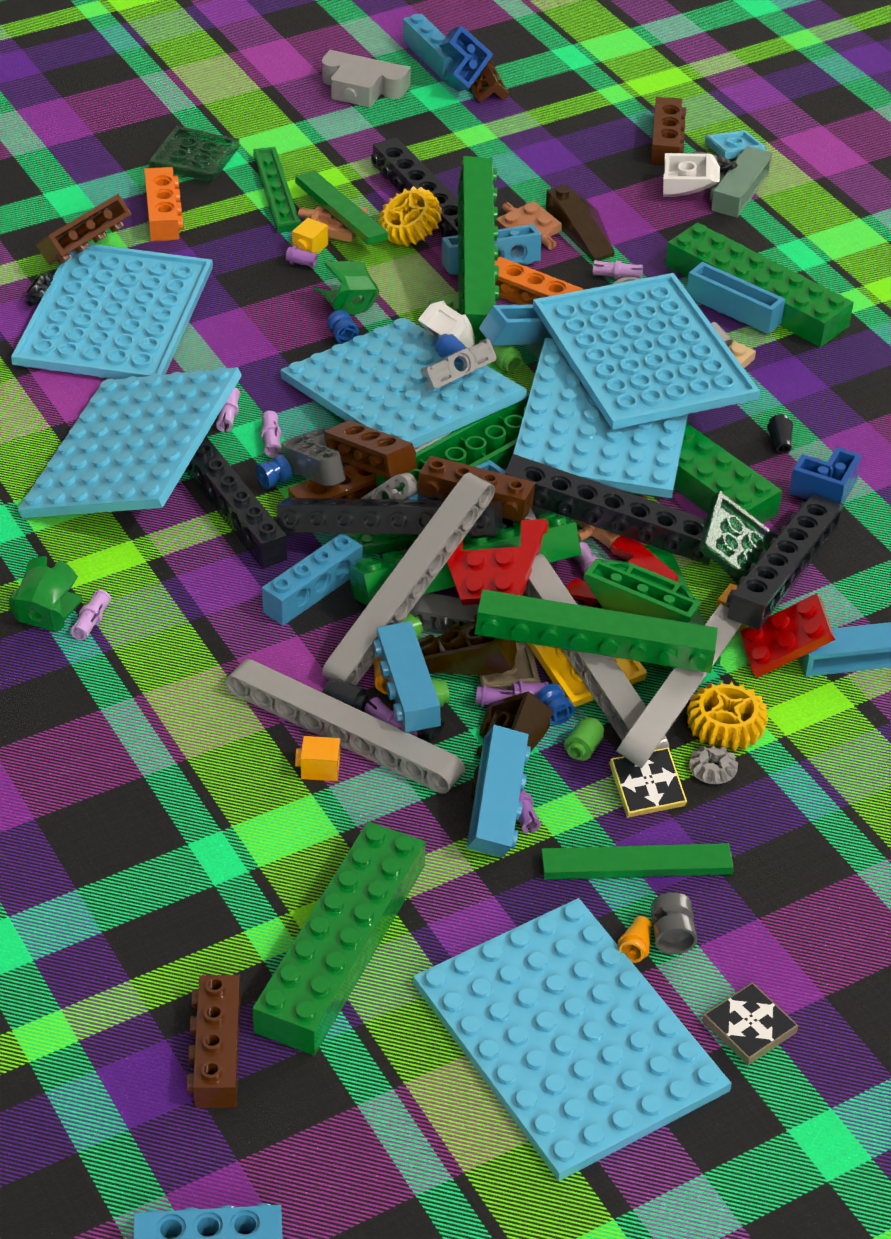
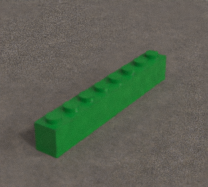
(596, 631)

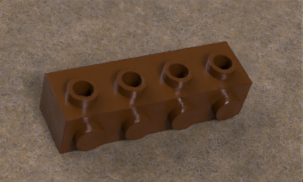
(84, 229)
(441, 476)
(216, 1041)

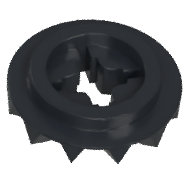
(38, 288)

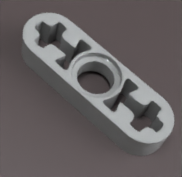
(391, 486)

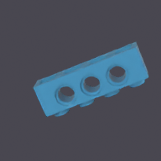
(525, 237)
(310, 579)
(224, 1222)

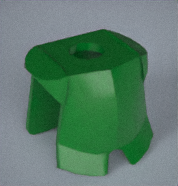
(354, 282)
(44, 595)

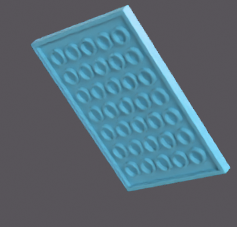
(113, 313)
(644, 350)
(382, 387)
(572, 435)
(131, 443)
(570, 1037)

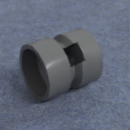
(673, 923)

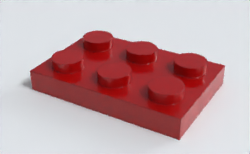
(787, 635)

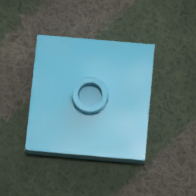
(732, 143)

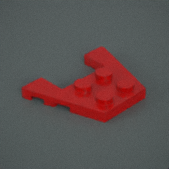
(634, 553)
(497, 568)

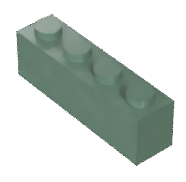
(741, 183)

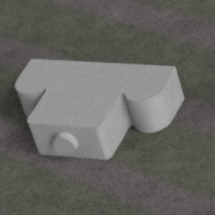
(363, 79)

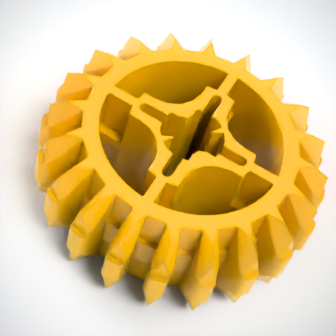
(410, 216)
(719, 713)

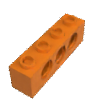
(163, 204)
(524, 284)

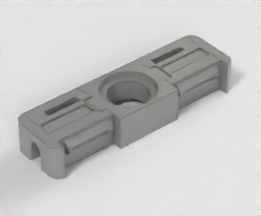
(472, 358)

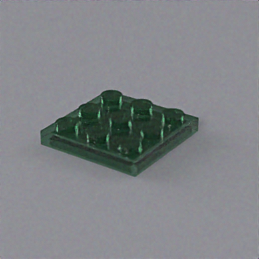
(195, 153)
(733, 536)

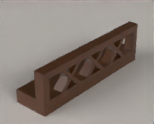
(490, 77)

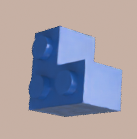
(469, 57)
(826, 479)

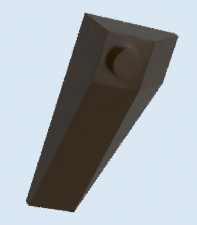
(579, 221)
(466, 653)
(519, 713)

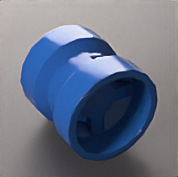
(342, 326)
(273, 472)
(555, 699)

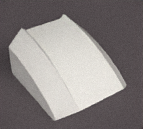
(689, 173)
(441, 320)

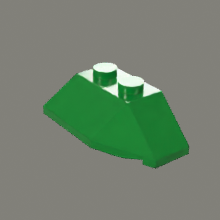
(639, 591)

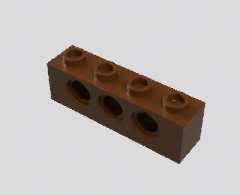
(667, 128)
(371, 449)
(355, 486)

